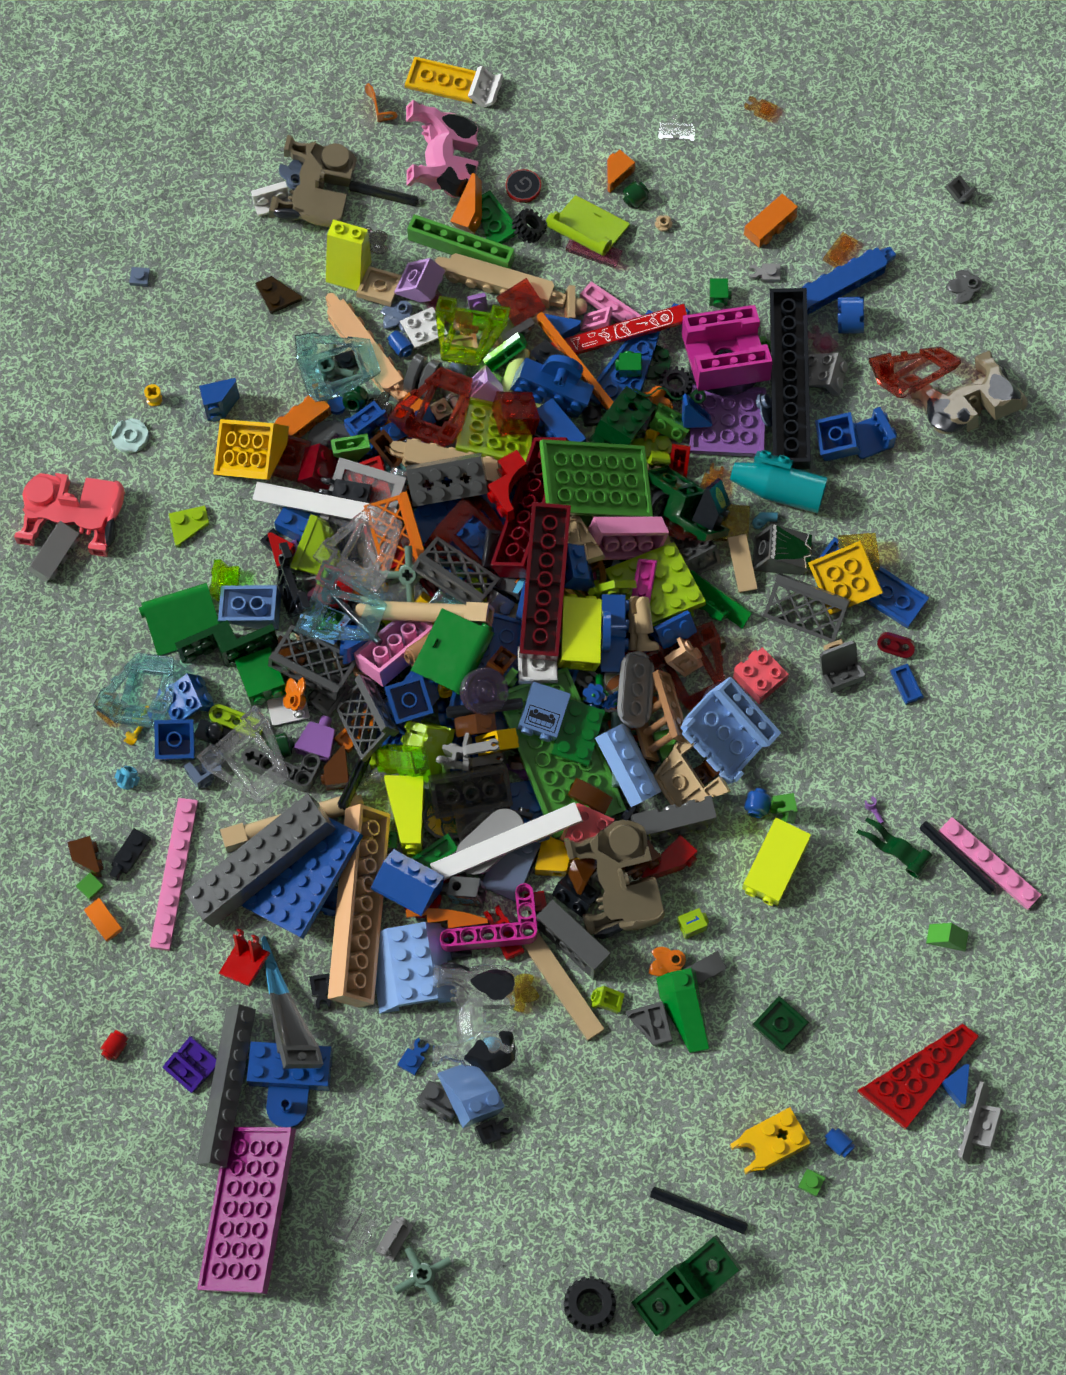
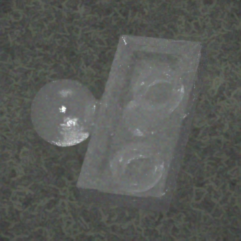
(676, 129)

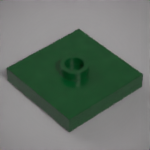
(780, 1023)

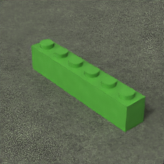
(457, 241)

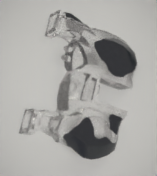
(477, 989)

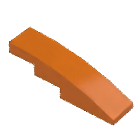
(453, 918)

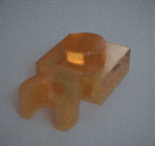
(762, 109)
(710, 478)

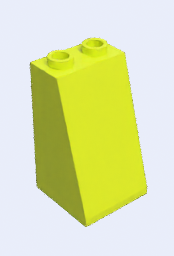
(347, 255)
(580, 633)
(407, 805)
(776, 862)

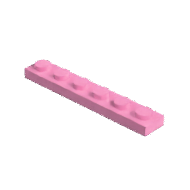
(989, 863)

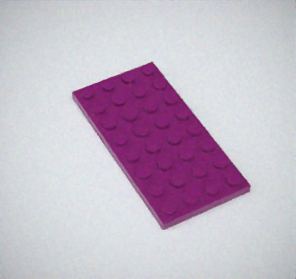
(247, 1211)

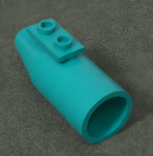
(778, 482)

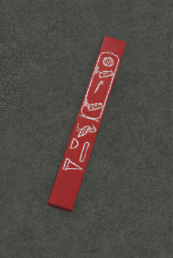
(627, 330)

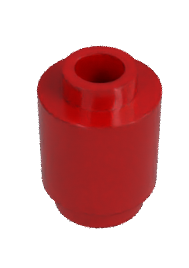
(114, 1045)

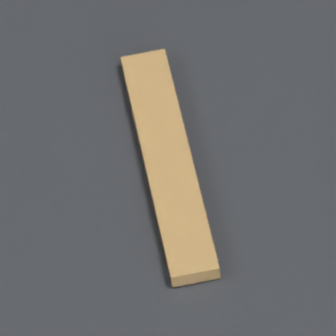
(564, 988)

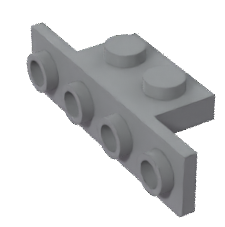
(982, 1124)

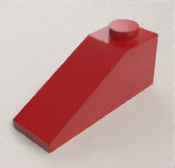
(673, 859)

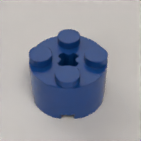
(850, 315)

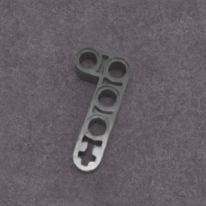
(297, 773)

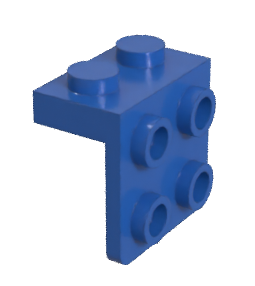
(875, 434)
(678, 626)
(189, 697)

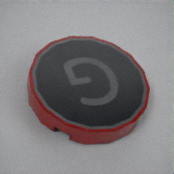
(523, 186)

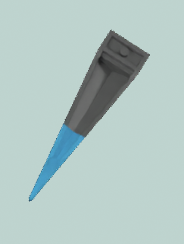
(292, 1035)

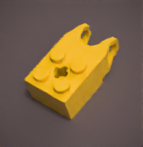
(765, 1142)

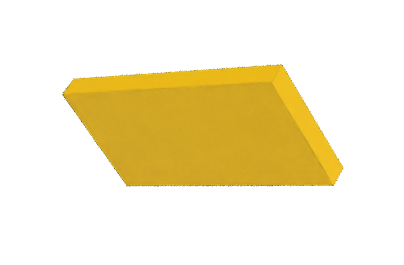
(440, 79)

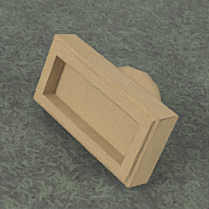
(572, 305)

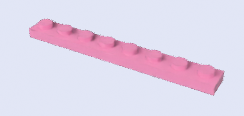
(174, 874)

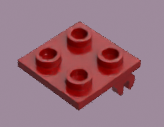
(244, 960)

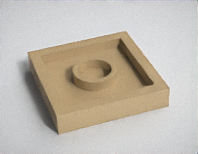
(378, 286)

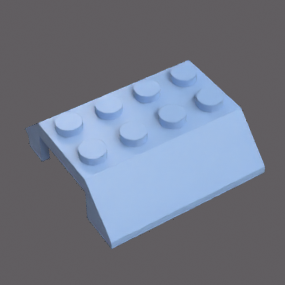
(728, 729)
(407, 966)

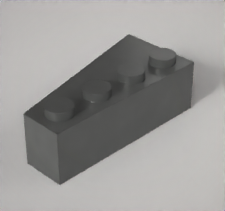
(676, 819)

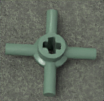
(332, 368)
(401, 574)
(419, 1282)

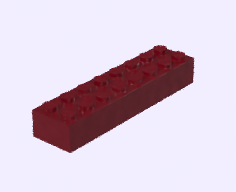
(513, 544)
(545, 581)

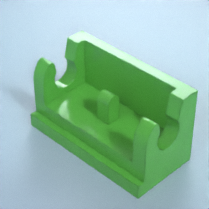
(786, 805)

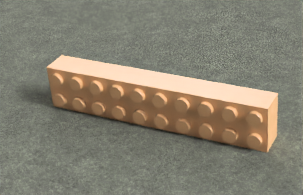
(359, 911)

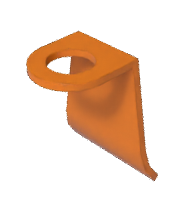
(380, 116)

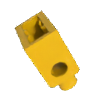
(553, 859)

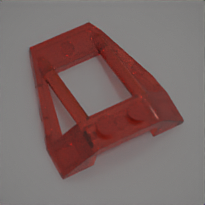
(902, 386)
(415, 427)
(457, 519)
(705, 635)

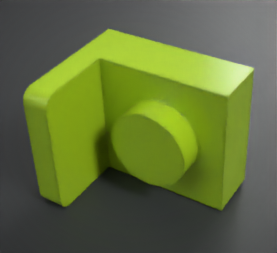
(607, 999)

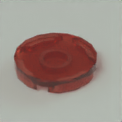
(677, 531)

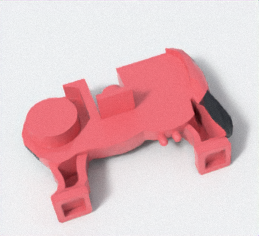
(48, 499)

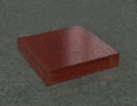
(522, 301)

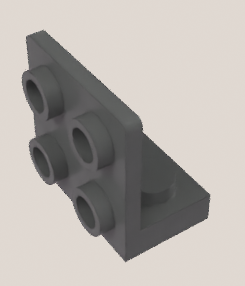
(698, 555)

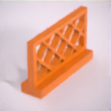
(410, 525)

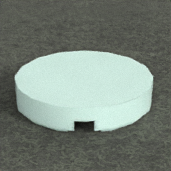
(130, 436)

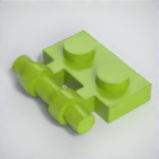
(613, 587)

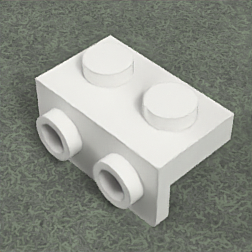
(485, 87)

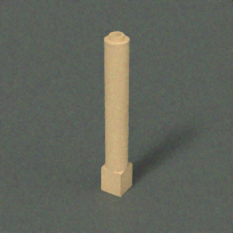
(428, 612)
(239, 834)

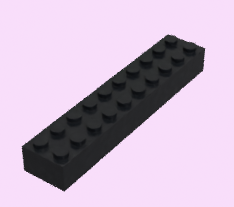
(790, 375)

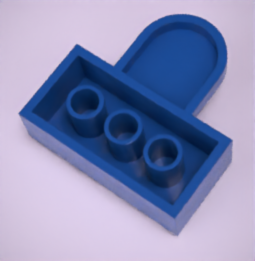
(557, 380)
(613, 632)
(286, 1087)

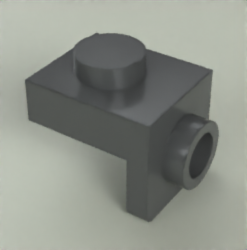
(960, 190)

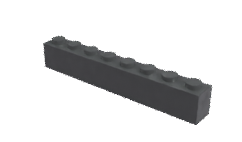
(226, 1087)

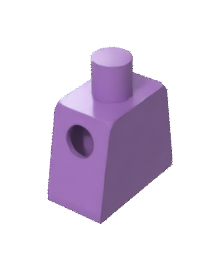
(317, 739)

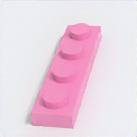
(601, 299)

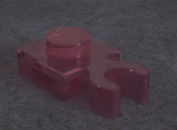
(823, 343)

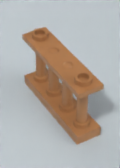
(672, 716)

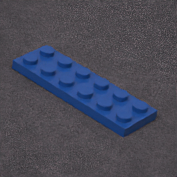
(898, 598)

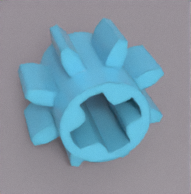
(127, 777)

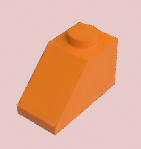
(618, 169)

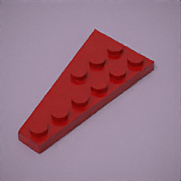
(911, 1083)

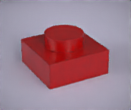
(539, 900)

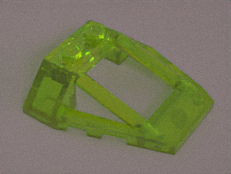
(486, 321)

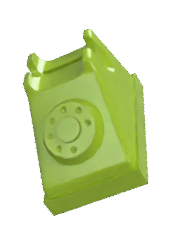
(314, 534)
(430, 736)

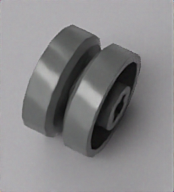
(419, 371)

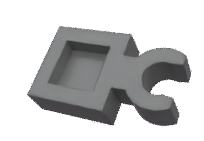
(768, 272)

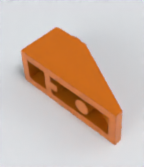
(469, 209)

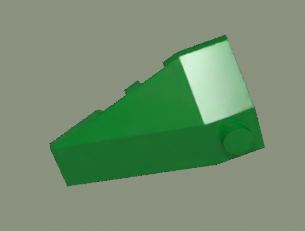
(683, 1003)

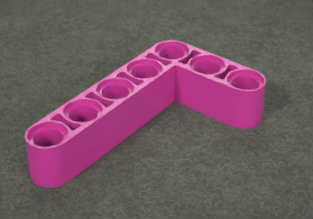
(498, 929)

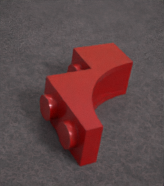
(510, 470)

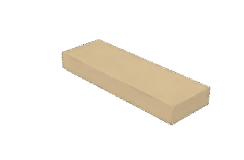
(742, 563)

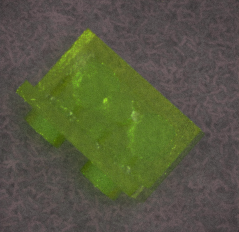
(223, 576)

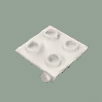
(421, 328)
(281, 715)

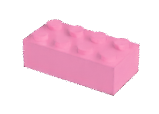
(628, 536)
(387, 660)

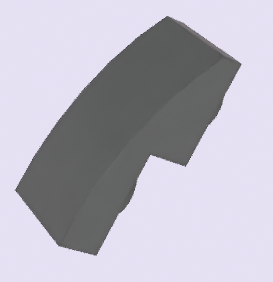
(708, 967)

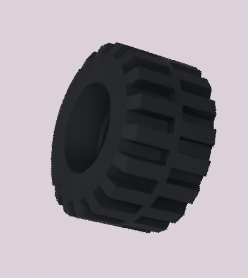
(585, 1322)

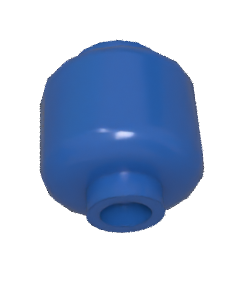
(757, 803)

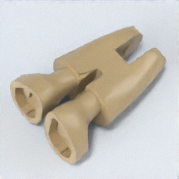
(640, 625)

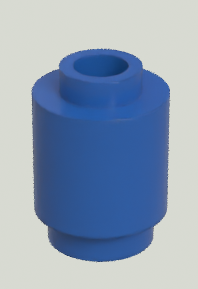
(400, 344)
(839, 1142)

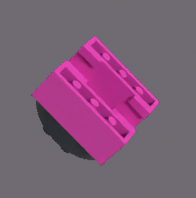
(726, 350)

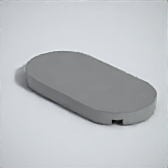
(635, 689)
(495, 824)

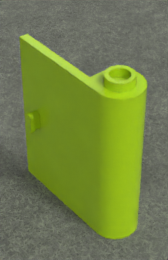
(588, 225)

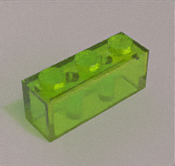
(402, 759)

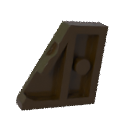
(276, 294)

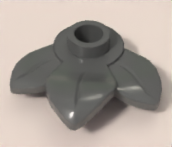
(962, 286)

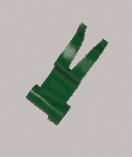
(677, 398)
(899, 848)

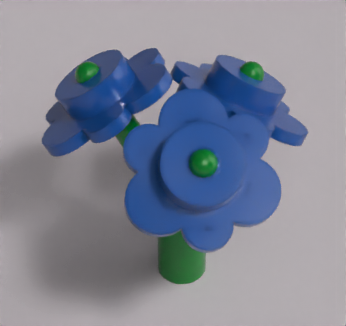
(597, 692)

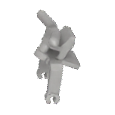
(455, 752)

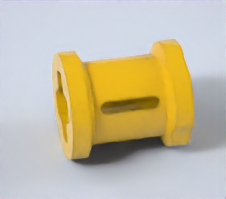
(153, 395)

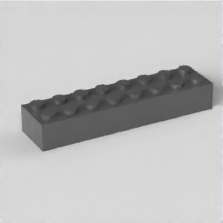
(260, 860)

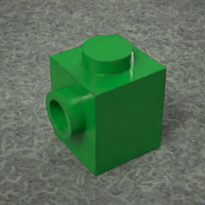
(719, 292)
(629, 364)

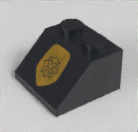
(713, 506)

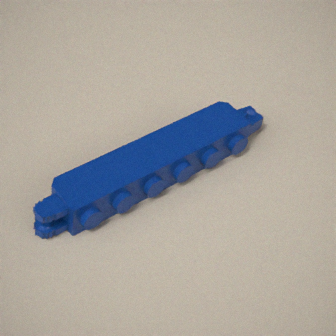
(847, 277)

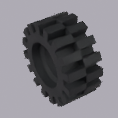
(537, 225)
(684, 377)

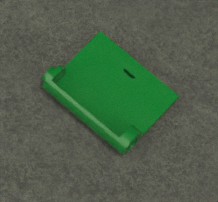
(178, 616)
(457, 651)

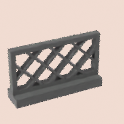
(450, 581)
(810, 591)
(313, 680)
(375, 708)

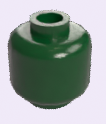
(635, 194)
(355, 399)
(285, 744)

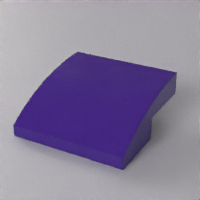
(191, 1064)

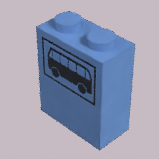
(543, 712)

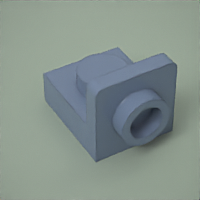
(197, 776)

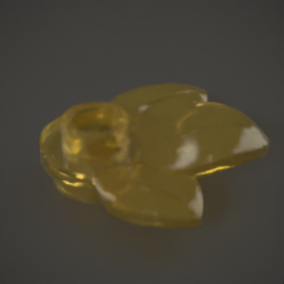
(524, 991)

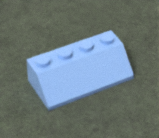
(628, 764)

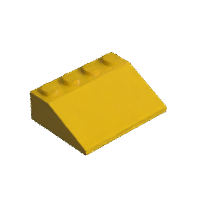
(249, 448)

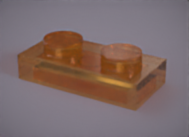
(840, 250)

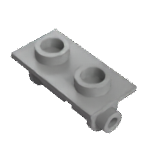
(394, 1238)

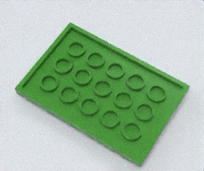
(596, 478)

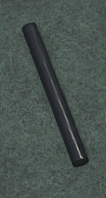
(354, 616)

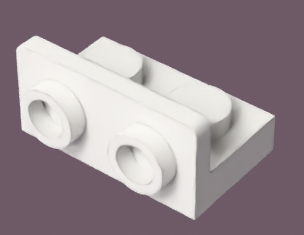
(263, 196)

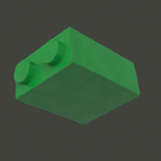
(258, 678)

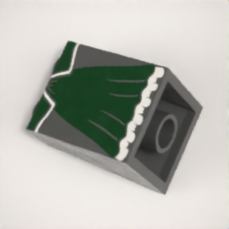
(782, 551)

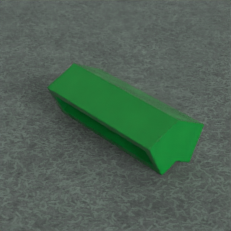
(505, 351)

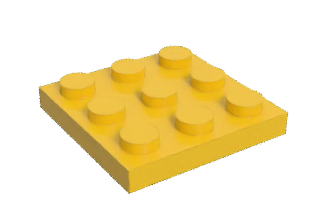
(847, 574)

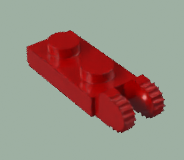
(508, 951)

